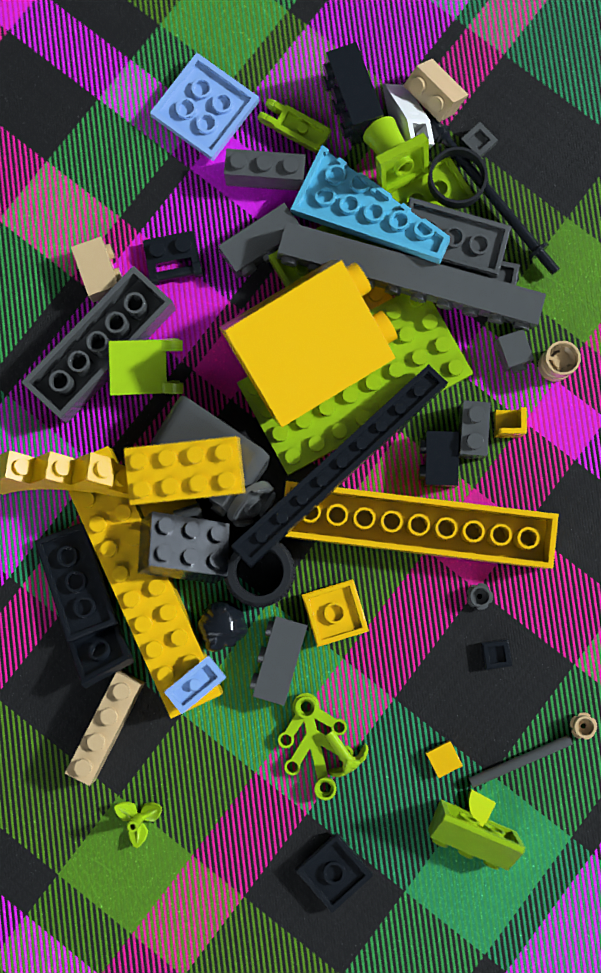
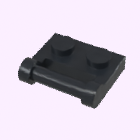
(172, 250)

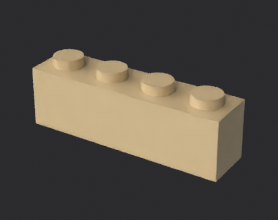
(105, 727)

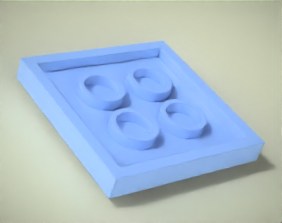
(204, 106)

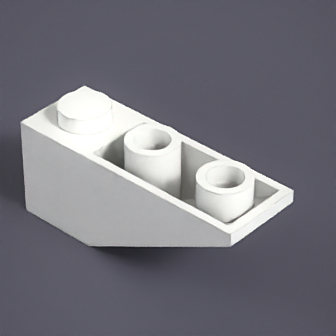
(407, 112)

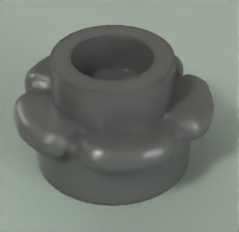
(474, 590)

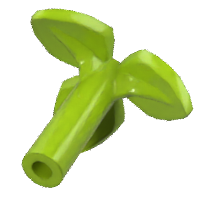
(350, 762)
(136, 828)

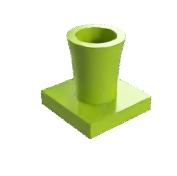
(396, 159)

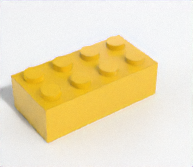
(184, 470)

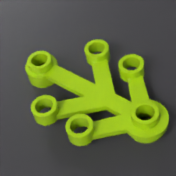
(312, 740)

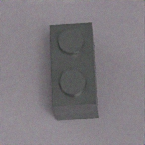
(473, 429)

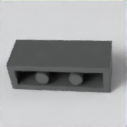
(264, 169)
(256, 242)
(278, 660)

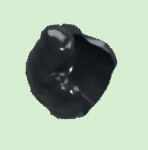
(221, 625)

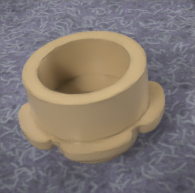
(590, 729)

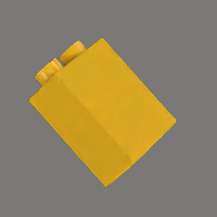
(311, 340)

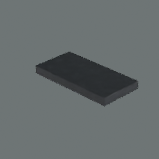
(77, 582)

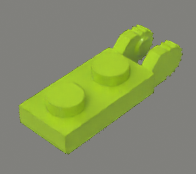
(295, 126)

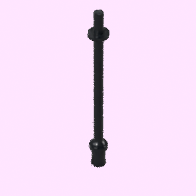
(441, 135)

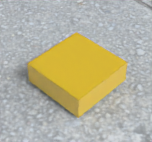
(443, 759)

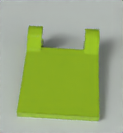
(141, 366)

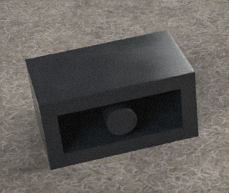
(440, 459)

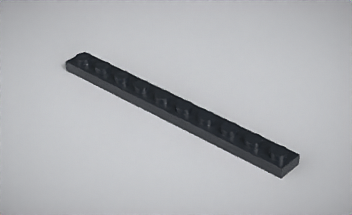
(338, 466)

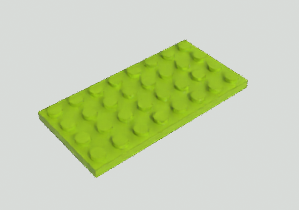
(420, 342)

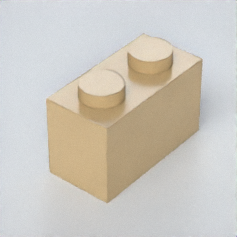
(435, 90)
(96, 267)

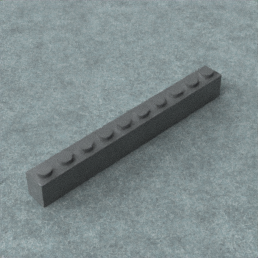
(415, 277)

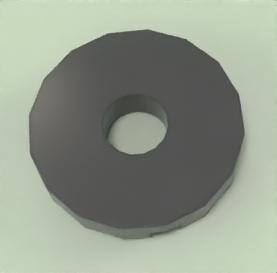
(256, 501)

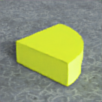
(480, 806)

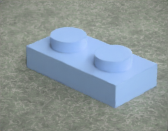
(195, 684)

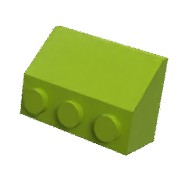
(491, 843)

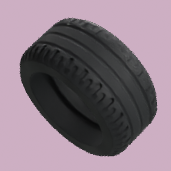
(266, 599)

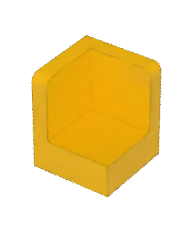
(510, 423)

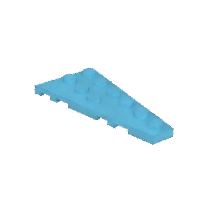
(358, 206)

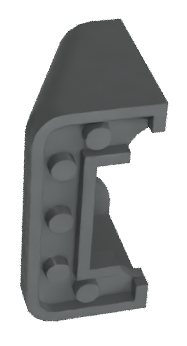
(193, 423)

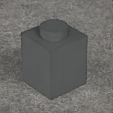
(514, 351)

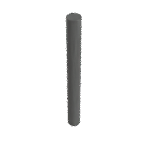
(520, 761)

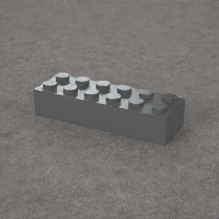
(80, 360)

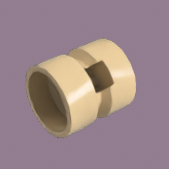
(559, 361)

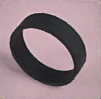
(466, 153)

